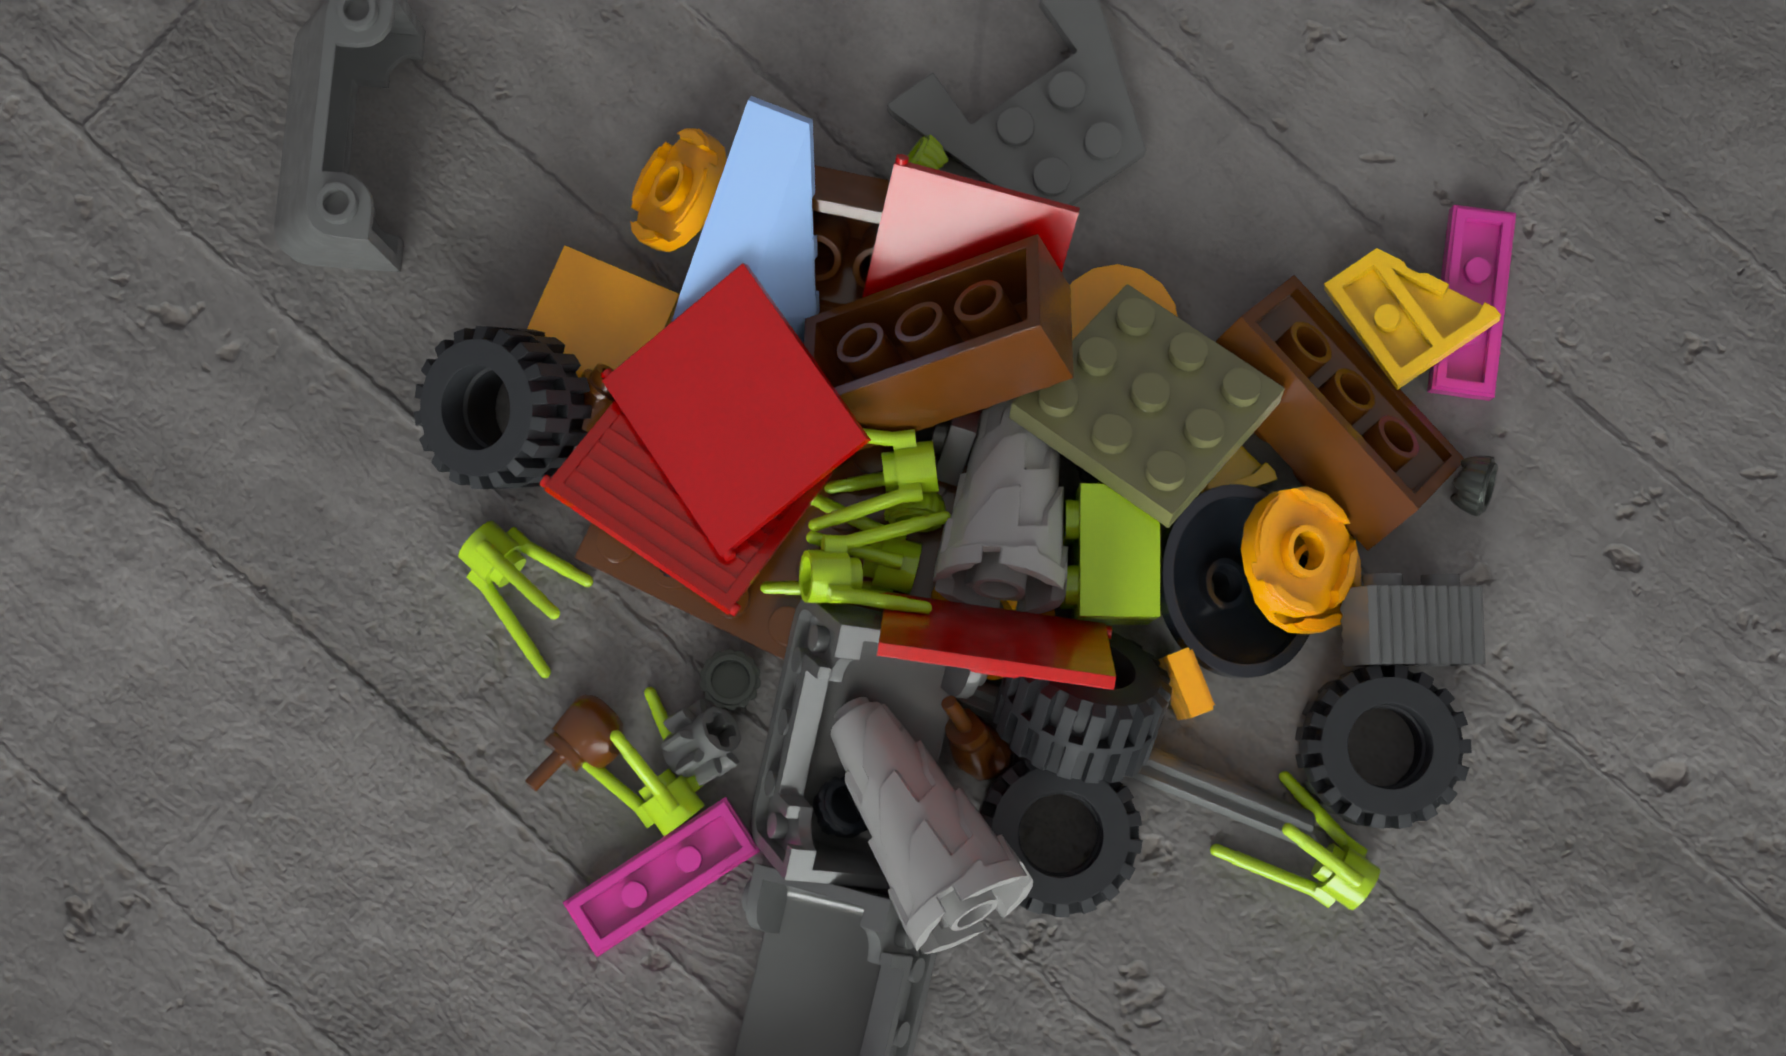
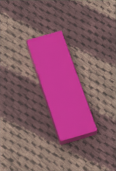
(1478, 268)
(661, 876)

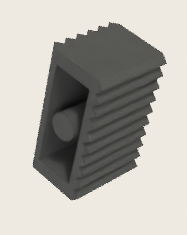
(1413, 624)

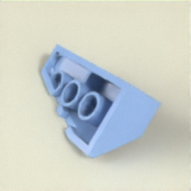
(763, 215)

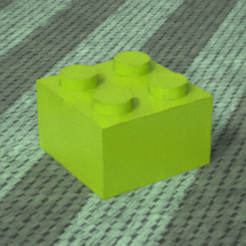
(1112, 558)

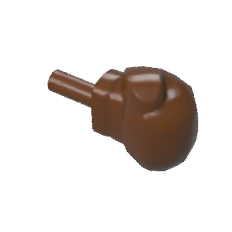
(579, 738)
(975, 743)

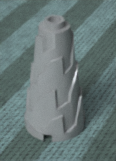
(1005, 522)
(926, 835)

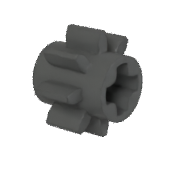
(701, 742)

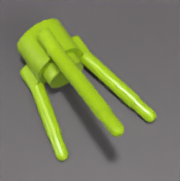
(906, 473)
(497, 559)
(888, 562)
(836, 578)
(667, 798)
(1341, 870)

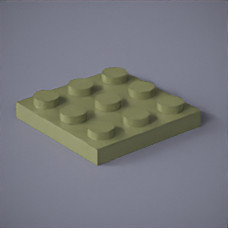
(1149, 405)

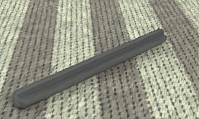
(1193, 783)

